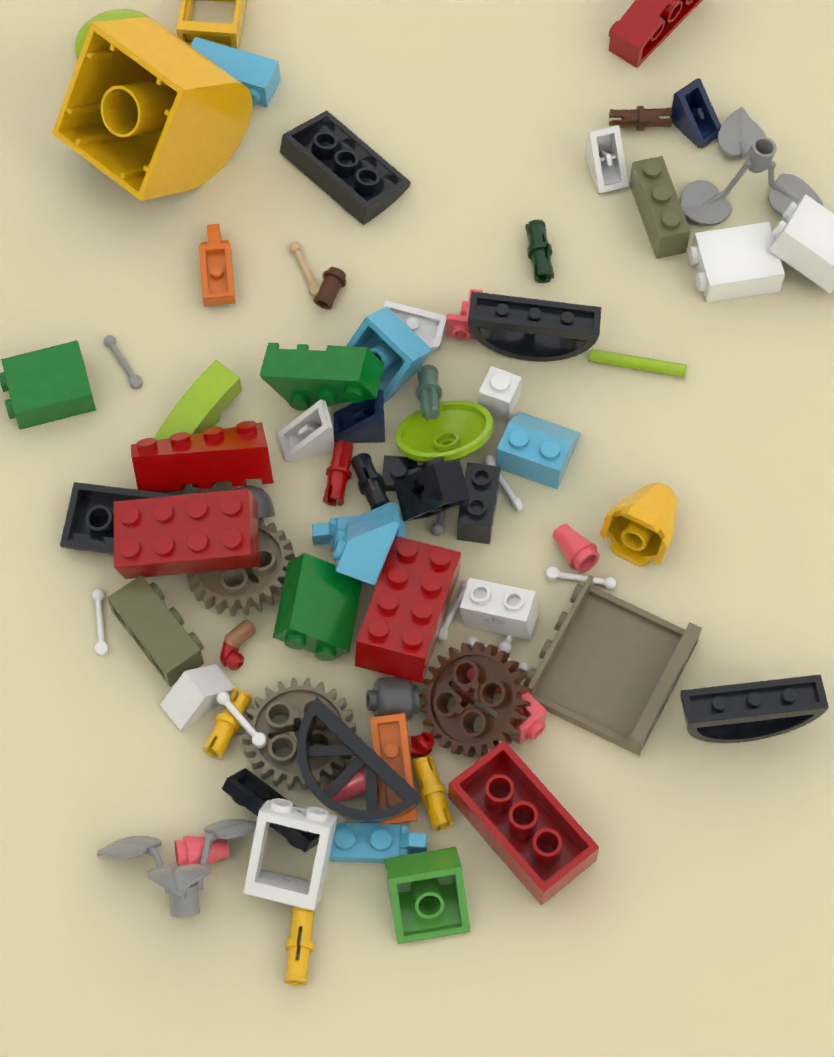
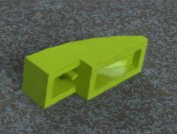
(202, 402)

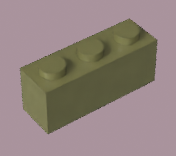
(659, 207)
(156, 629)

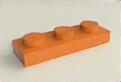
(392, 744)

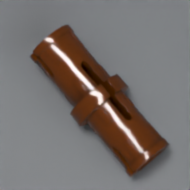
(641, 117)

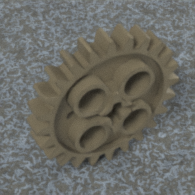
(217, 586)
(293, 703)

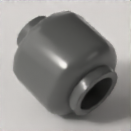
(392, 697)

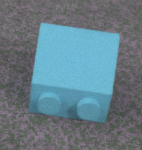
(394, 346)
(536, 449)
(366, 542)

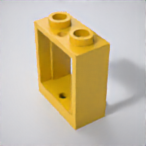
(219, 33)

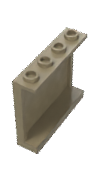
(611, 667)

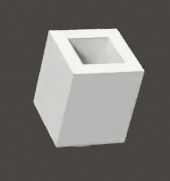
(500, 393)

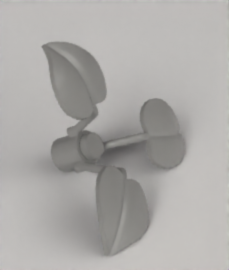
(743, 138)
(184, 880)

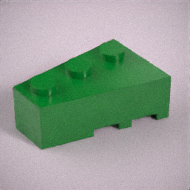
(331, 375)

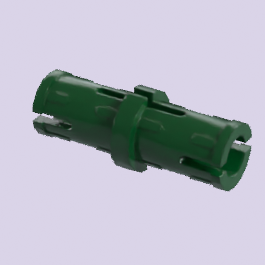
(539, 251)

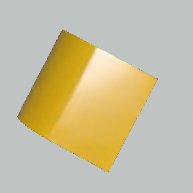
(151, 109)

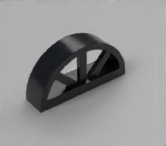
(533, 327)
(753, 709)
(365, 755)

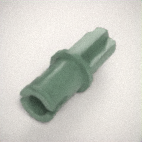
(429, 391)

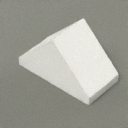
(606, 159)
(308, 434)
(195, 695)

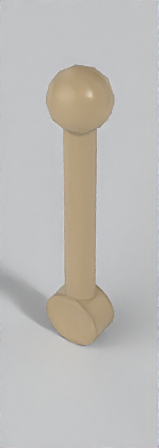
(295, 247)

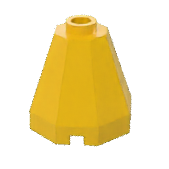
(642, 525)

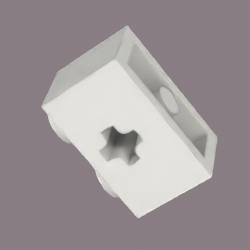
(499, 608)

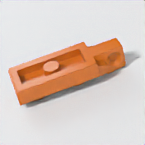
(216, 269)

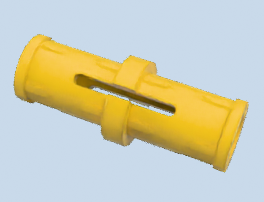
(226, 725)
(433, 793)
(298, 969)

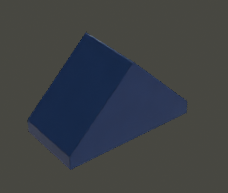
(695, 114)
(361, 421)

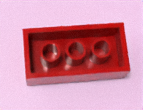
(186, 534)
(407, 609)
(523, 822)

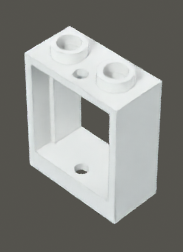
(282, 887)

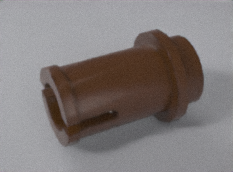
(330, 287)

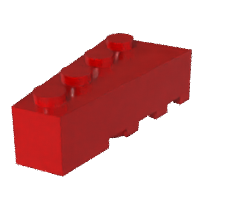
(646, 27)
(203, 458)

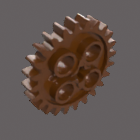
(491, 671)

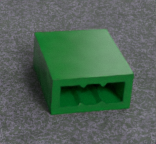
(46, 385)
(317, 608)

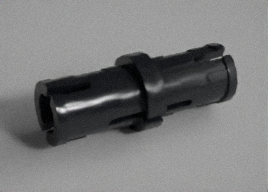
(364, 470)

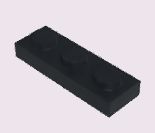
(252, 793)

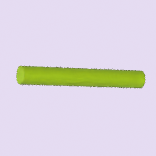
(638, 363)

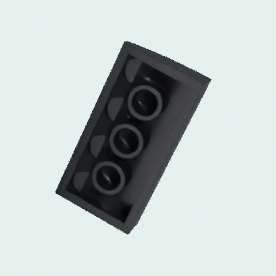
(343, 166)
(91, 516)

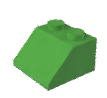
(427, 895)

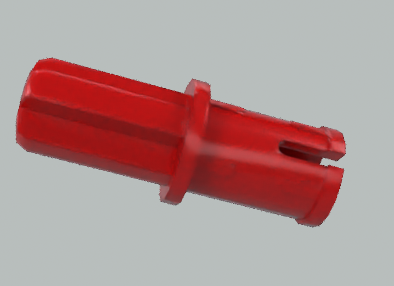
(338, 473)

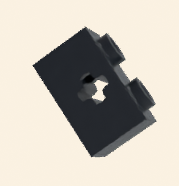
(431, 489)
(478, 513)

